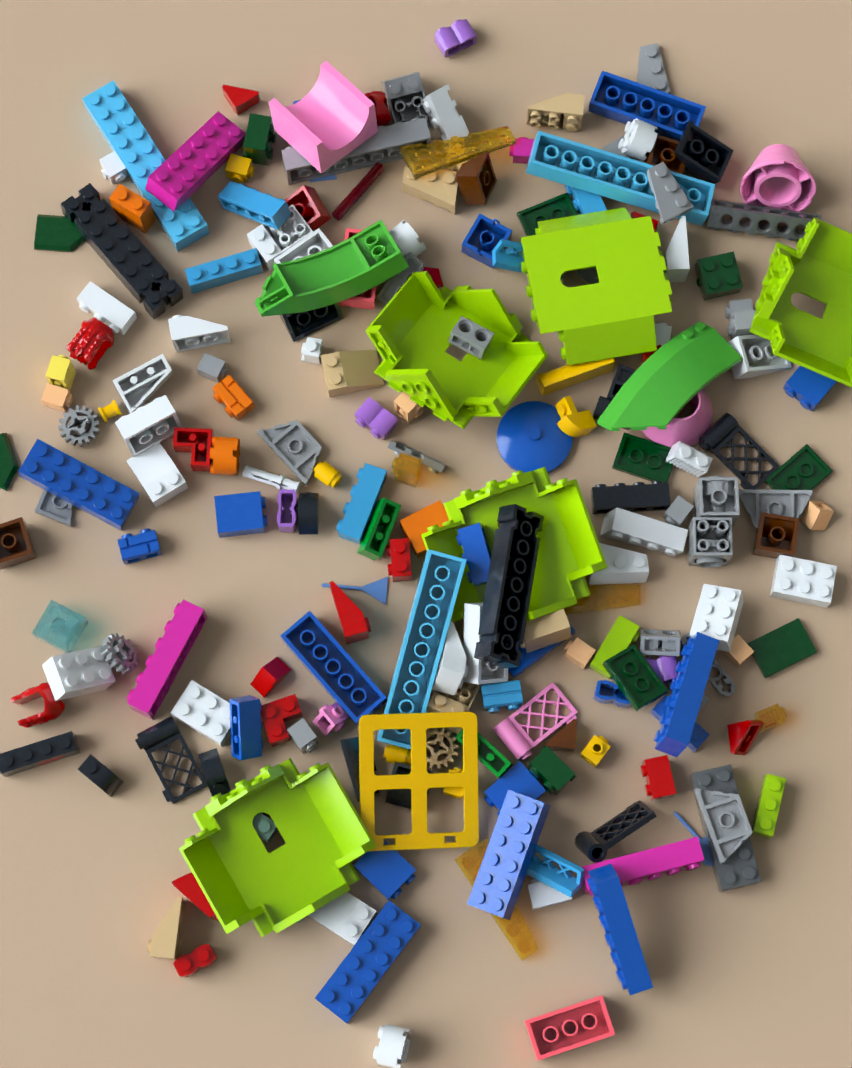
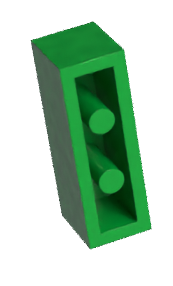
(379, 529)
(489, 755)

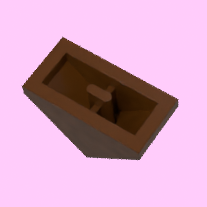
(564, 739)

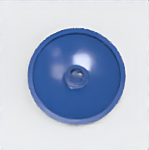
(531, 438)

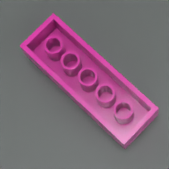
(195, 161)
(167, 659)
(652, 862)

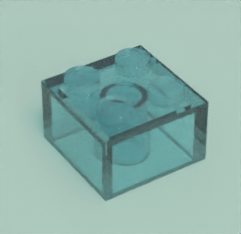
(60, 627)

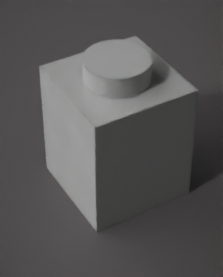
(212, 368)
(678, 512)

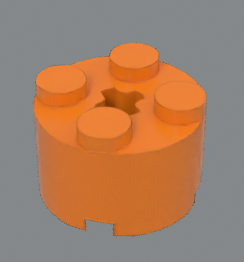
(225, 455)

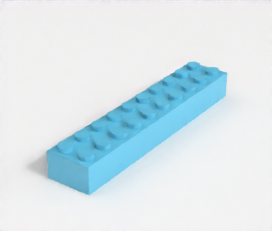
(141, 159)
(610, 175)
(423, 641)

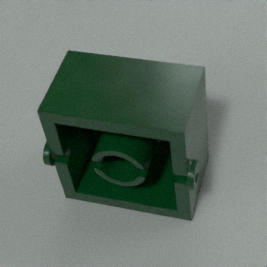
(259, 139)
(718, 276)
(551, 771)

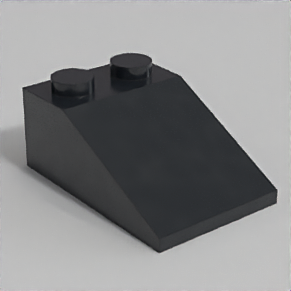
(703, 154)

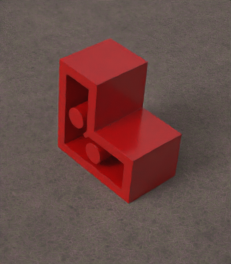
(198, 443)
(276, 714)

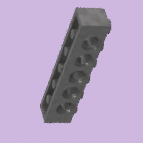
(756, 214)

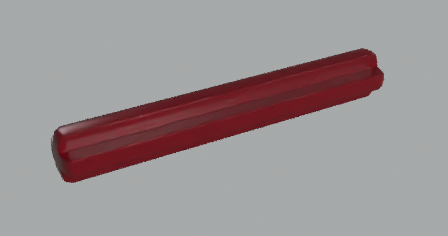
(358, 191)

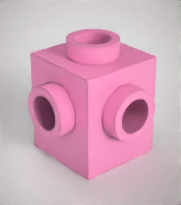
(330, 719)

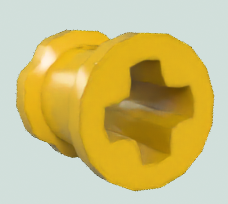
(109, 411)

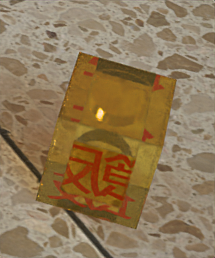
(771, 717)

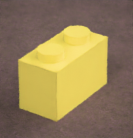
(61, 372)

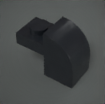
(622, 375)
(308, 513)
(214, 772)
(100, 775)

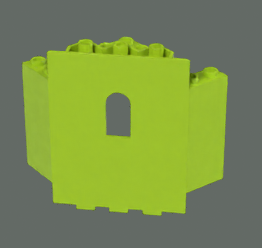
(820, 271)
(606, 316)
(414, 340)
(566, 544)
(293, 880)

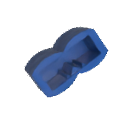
(609, 692)

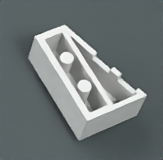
(444, 114)
(142, 382)
(622, 565)

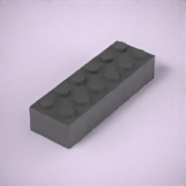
(741, 866)

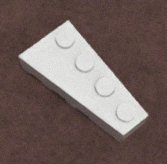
(643, 531)

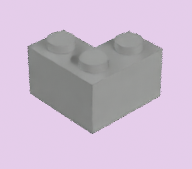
(740, 317)

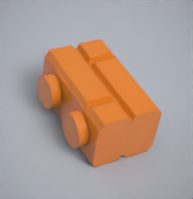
(233, 397)

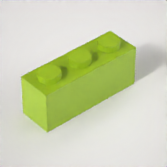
(617, 640)
(768, 806)

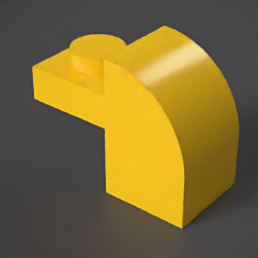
(574, 422)

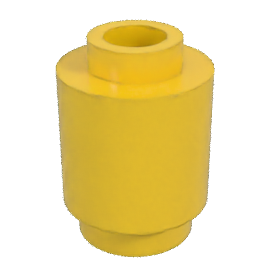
(327, 474)
(397, 754)

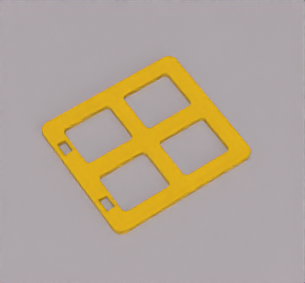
(419, 779)

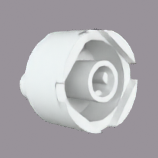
(638, 139)
(407, 239)
(392, 1046)

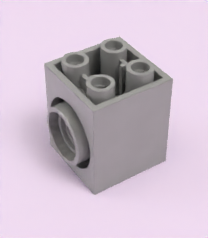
(717, 497)
(710, 541)

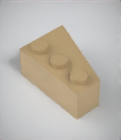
(435, 187)

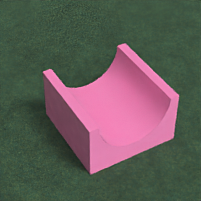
(327, 120)

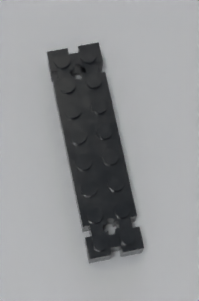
(122, 251)
(509, 586)

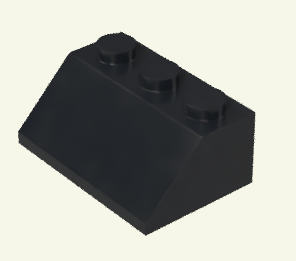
(308, 322)
(351, 754)

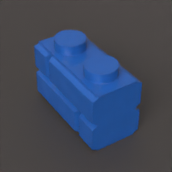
(139, 546)

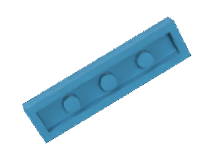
(508, 258)
(556, 878)

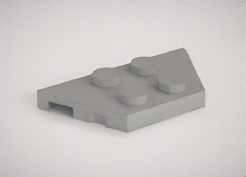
(294, 447)
(778, 502)
(724, 820)

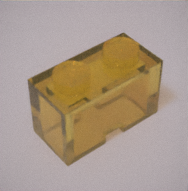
(407, 469)

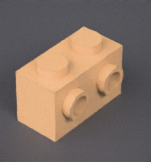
(407, 408)

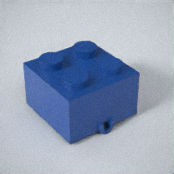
(483, 238)

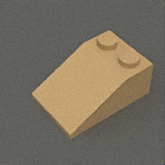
(350, 371)
(168, 935)

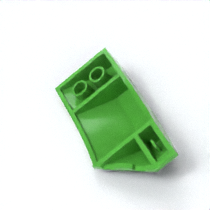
(332, 273)
(670, 379)

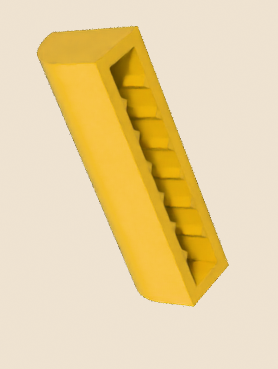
(572, 374)

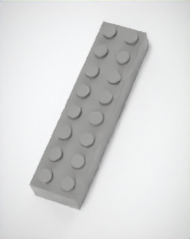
(380, 148)

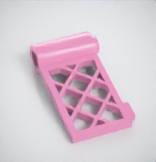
(517, 739)

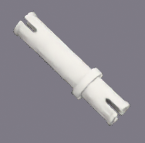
(279, 482)

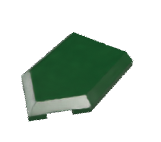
(56, 234)
(8, 462)

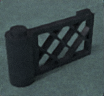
(720, 434)
(159, 736)
(595, 844)

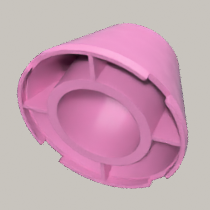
(778, 180)
(685, 429)

